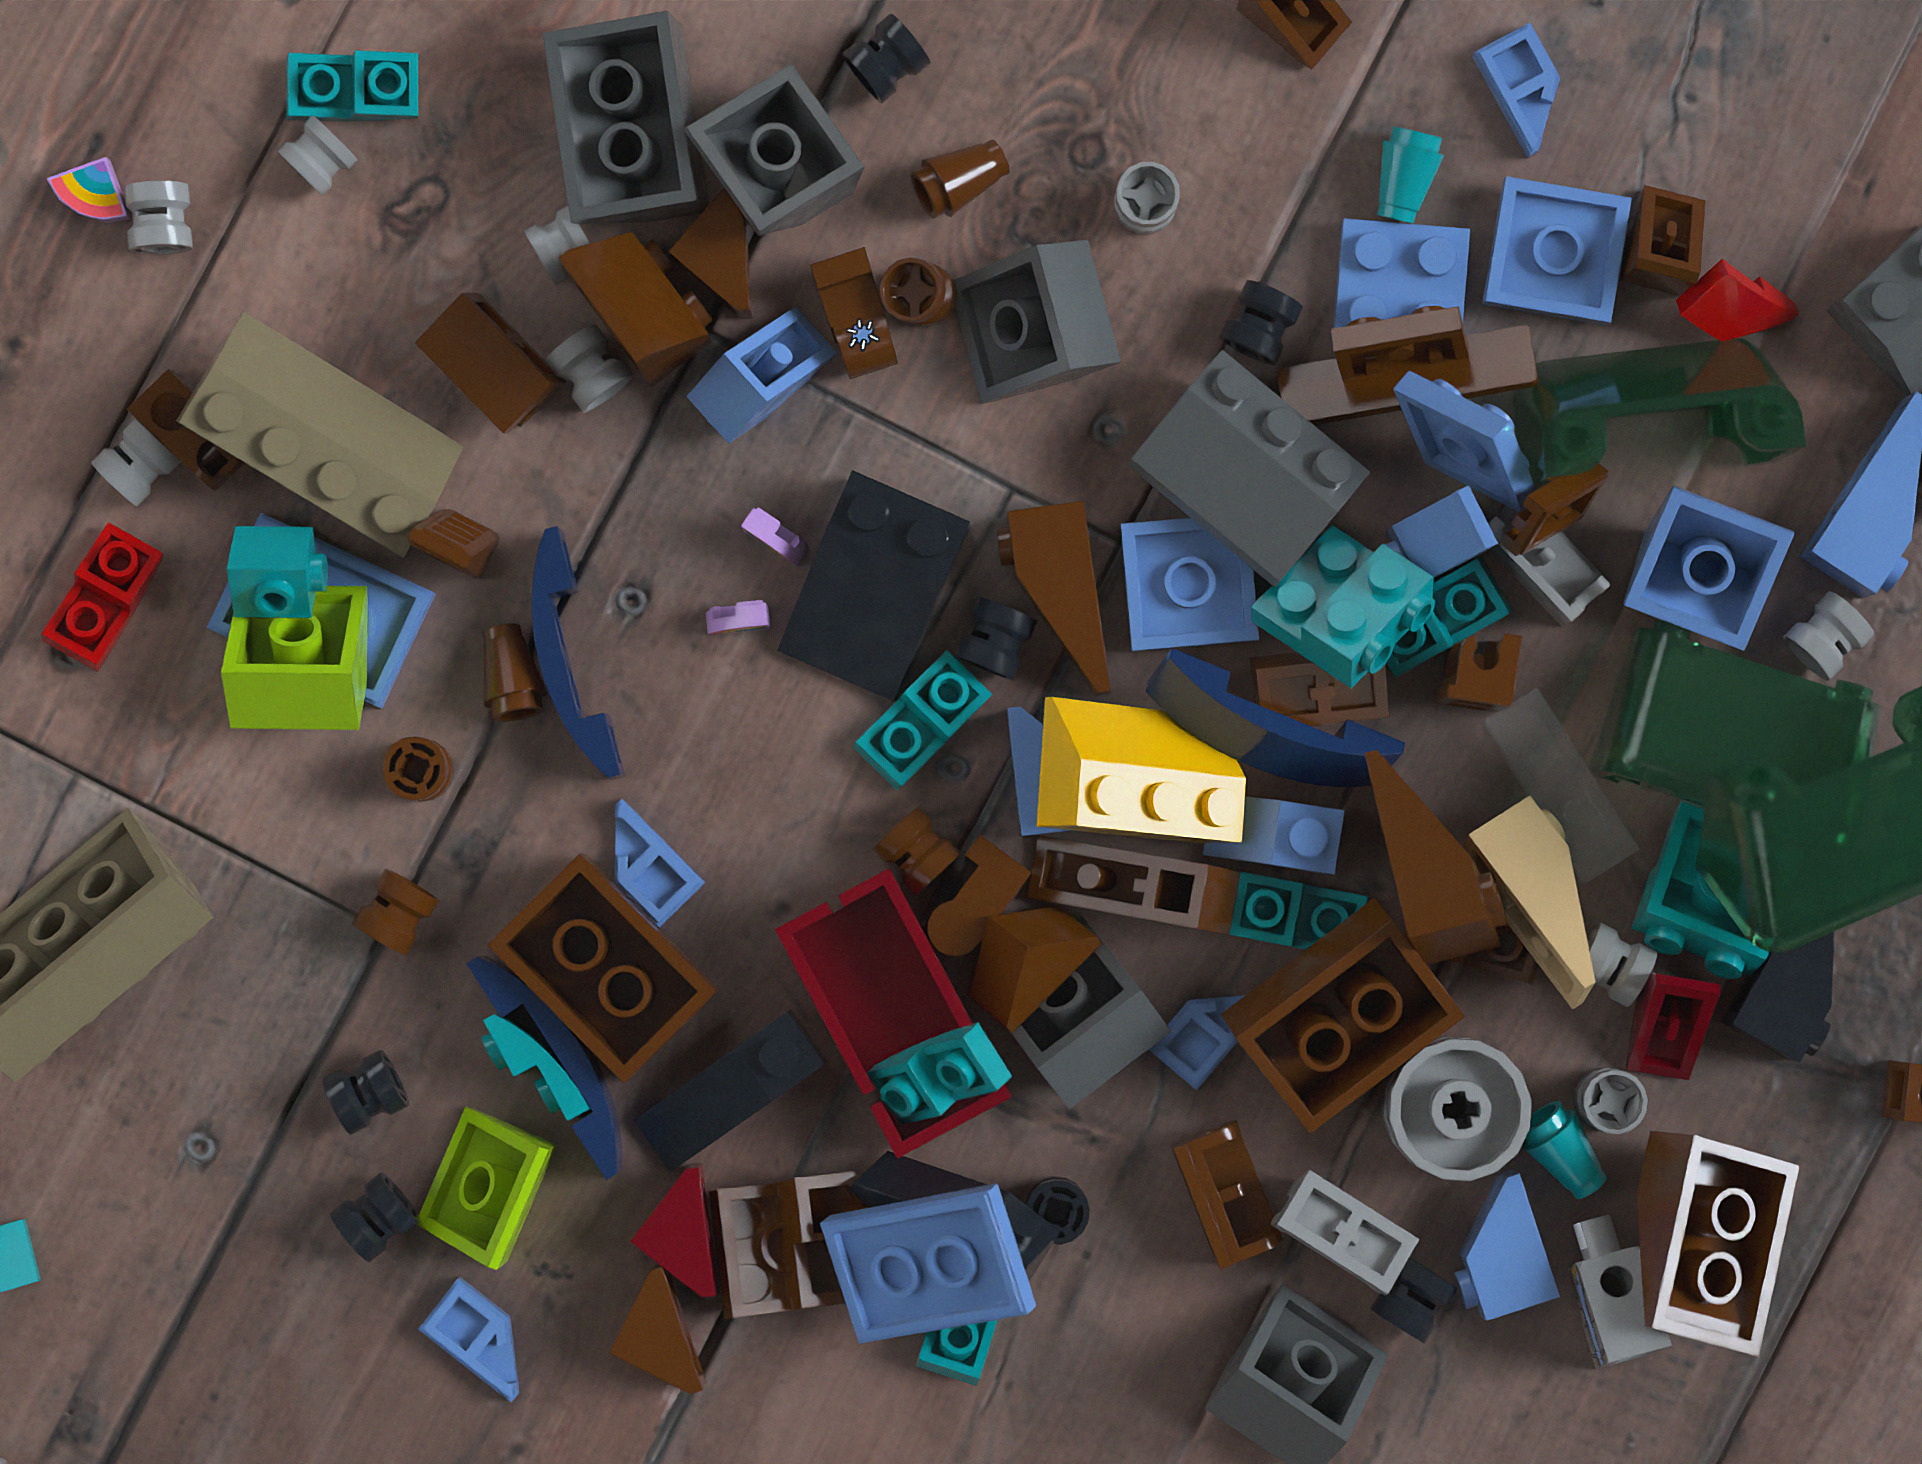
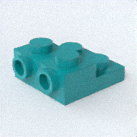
(1346, 605)
(1684, 912)

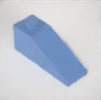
(1874, 514)

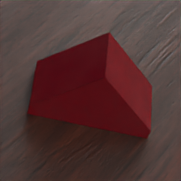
(1670, 1025)
(681, 1234)

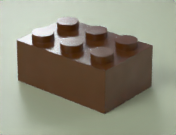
(603, 967)
(1342, 1015)

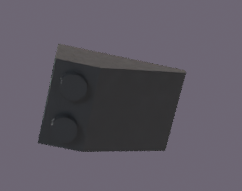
(873, 585)

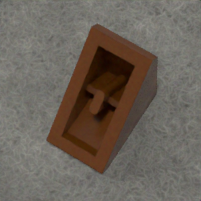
(1298, 26)
(1665, 242)
(717, 254)
(1026, 960)
(658, 1335)

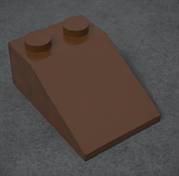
(638, 303)
(1439, 888)
(1711, 1238)

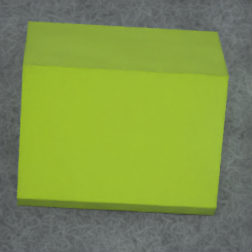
(485, 1187)

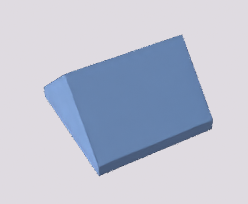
(1706, 567)

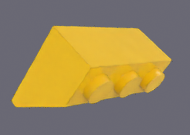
(1135, 776)

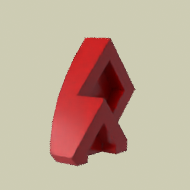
(1733, 305)

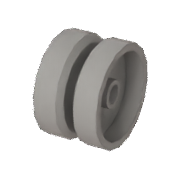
(1493, 1113)

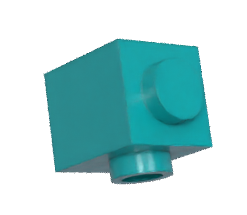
(275, 572)

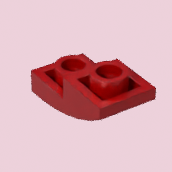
(103, 596)

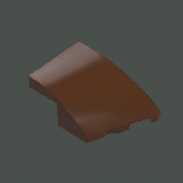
(774, 1246)

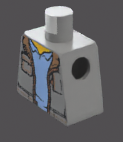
(1611, 1324)

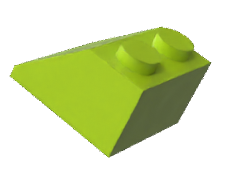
(300, 668)

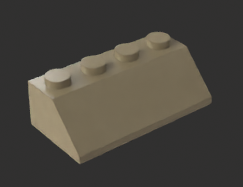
(321, 433)
(89, 938)

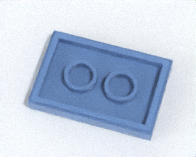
(394, 612)
(928, 1264)

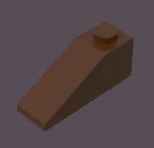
(1057, 575)
(1134, 884)

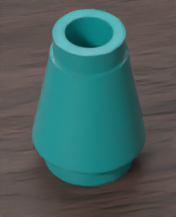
(1407, 172)
(1564, 1149)

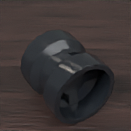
(886, 58)
(1261, 322)
(996, 638)
(365, 1092)
(1052, 1200)
(375, 1217)
(1407, 1312)

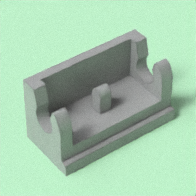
(1551, 572)
(1345, 1231)

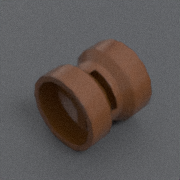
(904, 292)
(428, 767)
(917, 850)
(395, 912)

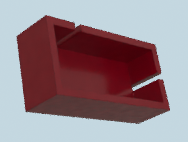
(880, 993)

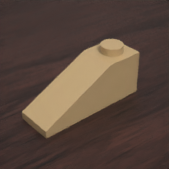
(1538, 891)

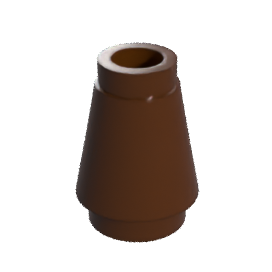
(958, 177)
(510, 675)

